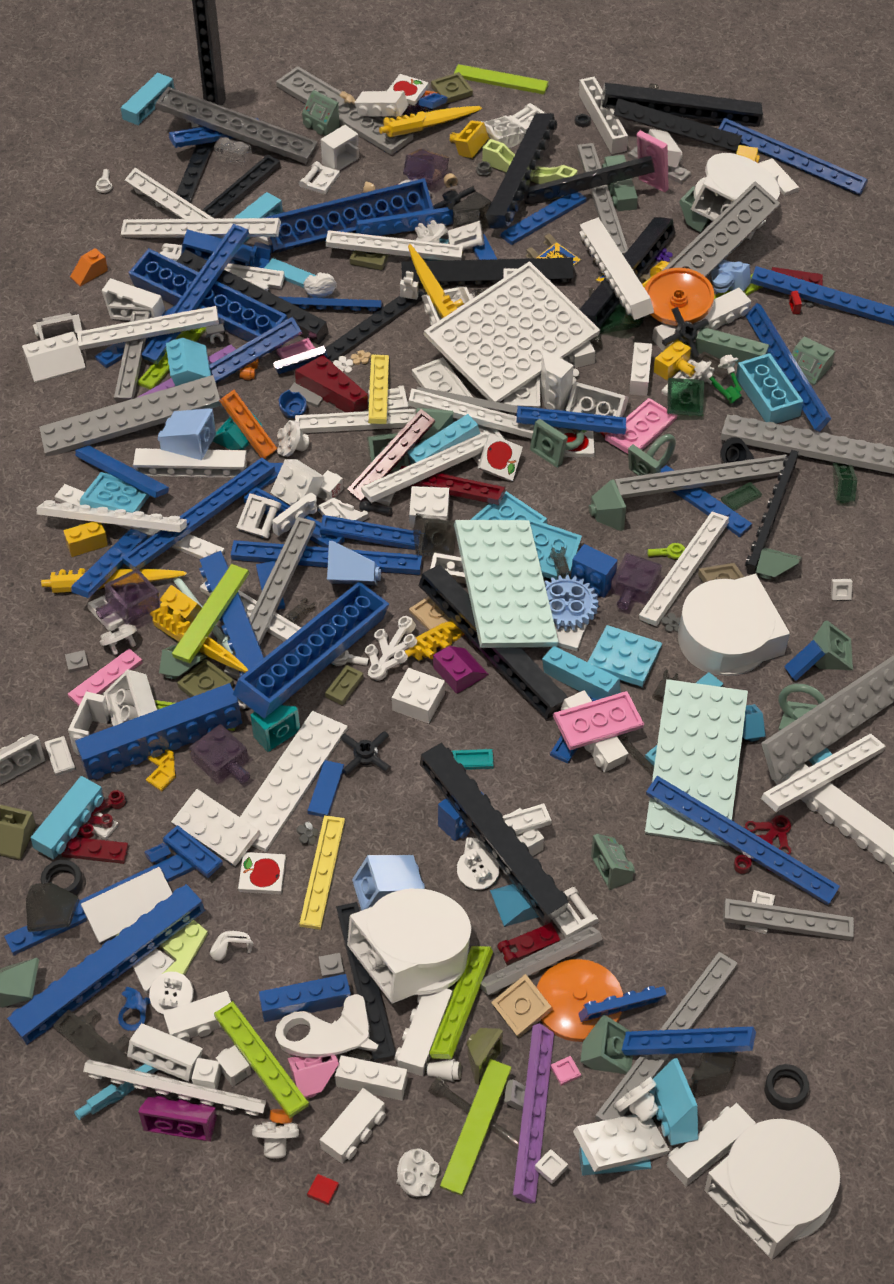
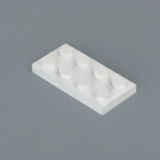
(216, 827)
(620, 1142)

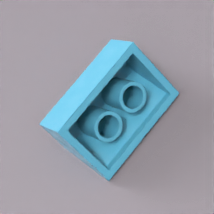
(187, 361)
(675, 1104)

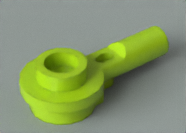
(672, 551)

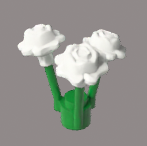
(705, 373)

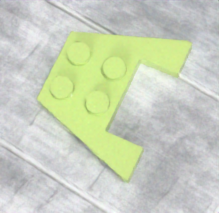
(184, 946)

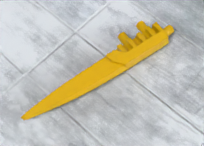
(414, 123)
(437, 295)
(64, 582)
(176, 627)
(439, 636)

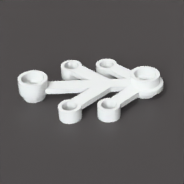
(379, 667)

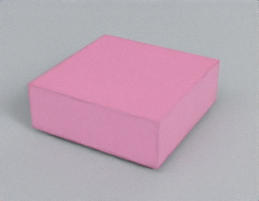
(565, 1070)

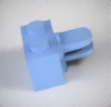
(731, 276)

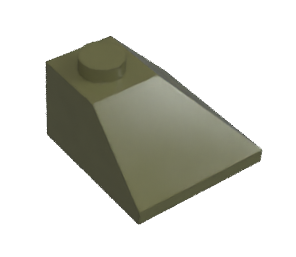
(481, 1048)

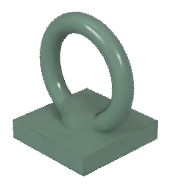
(551, 443)
(644, 463)
(795, 710)

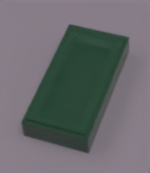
(741, 496)

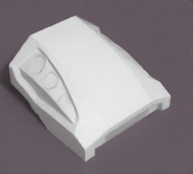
(504, 131)

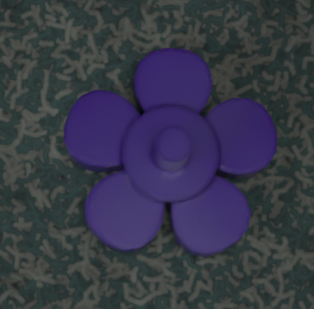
(664, 255)

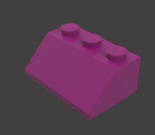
(178, 1118)

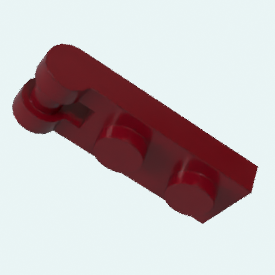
(528, 943)

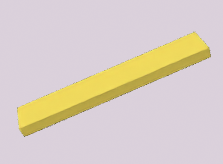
(378, 389)
(322, 872)

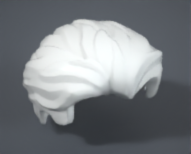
(320, 285)

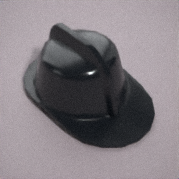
(735, 450)

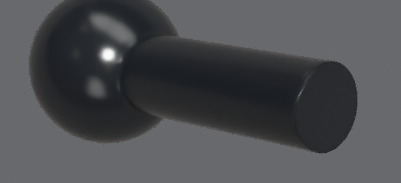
(367, 506)

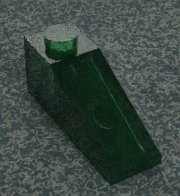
(844, 482)

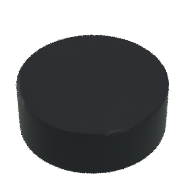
(582, 120)

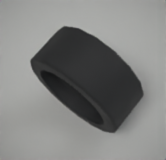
(66, 866)
(781, 1102)

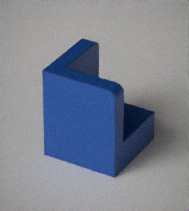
(260, 255)

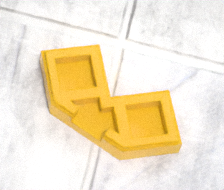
(165, 772)

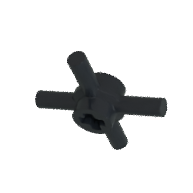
(452, 198)
(680, 335)
(365, 753)

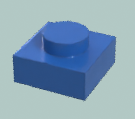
(157, 853)

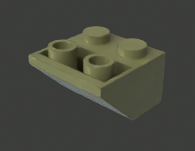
(15, 831)

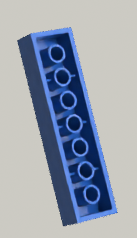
(158, 731)

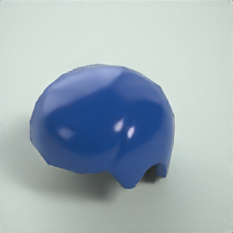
(292, 401)

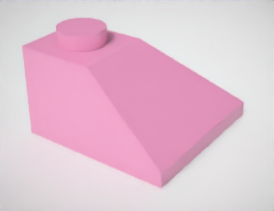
(312, 1073)

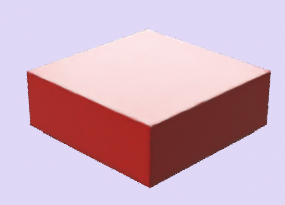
(795, 302)
(322, 1189)

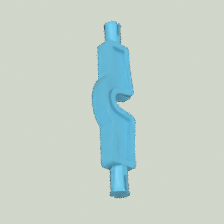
(110, 1095)

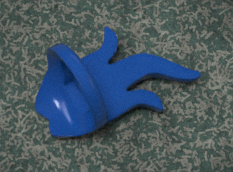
(135, 1001)

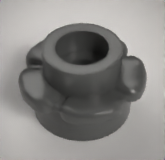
(483, 168)

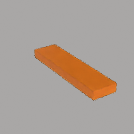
(248, 424)

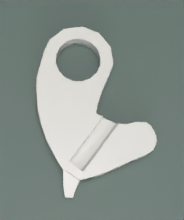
(325, 1038)

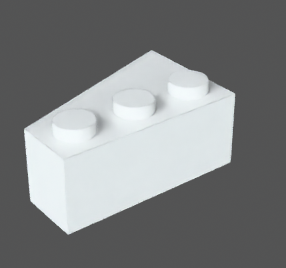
(124, 298)

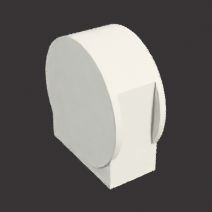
(726, 180)
(731, 626)
(411, 942)
(776, 1183)

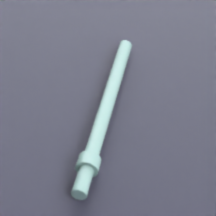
(222, 639)

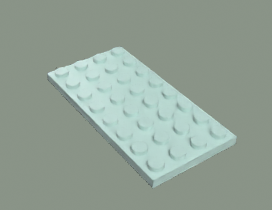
(505, 584)
(697, 754)

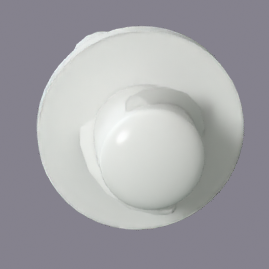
(291, 439)
(640, 1100)
(275, 1137)

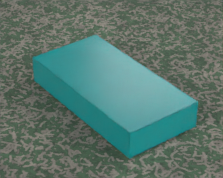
(474, 758)

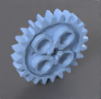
(567, 600)

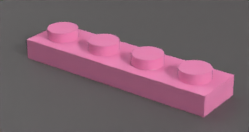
(106, 676)

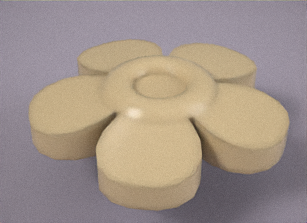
(348, 98)
(362, 357)

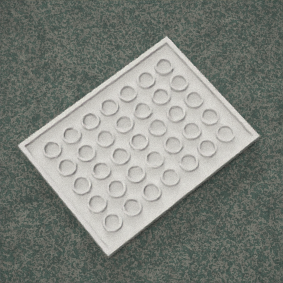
(504, 330)

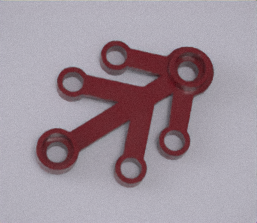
(112, 801)
(774, 831)

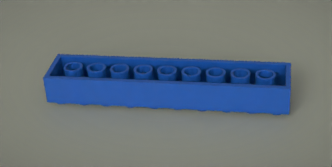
(312, 223)
(236, 311)
(310, 649)

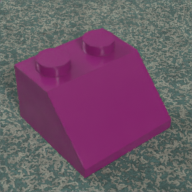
(458, 668)

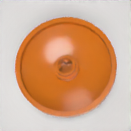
(680, 289)
(571, 986)

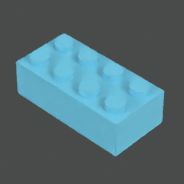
(769, 389)

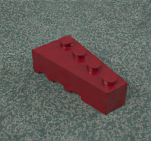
(332, 385)

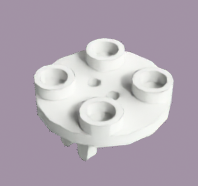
(431, 233)
(125, 631)
(484, 876)
(174, 983)
(409, 1169)

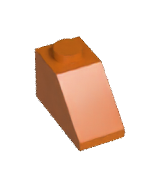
(89, 267)

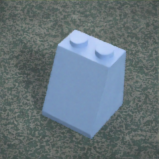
(188, 433)
(350, 567)
(383, 875)

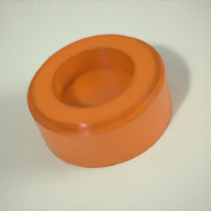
(280, 1116)

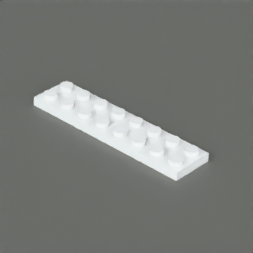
(440, 377)
(292, 777)

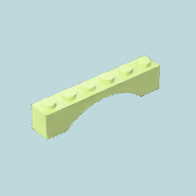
(501, 157)

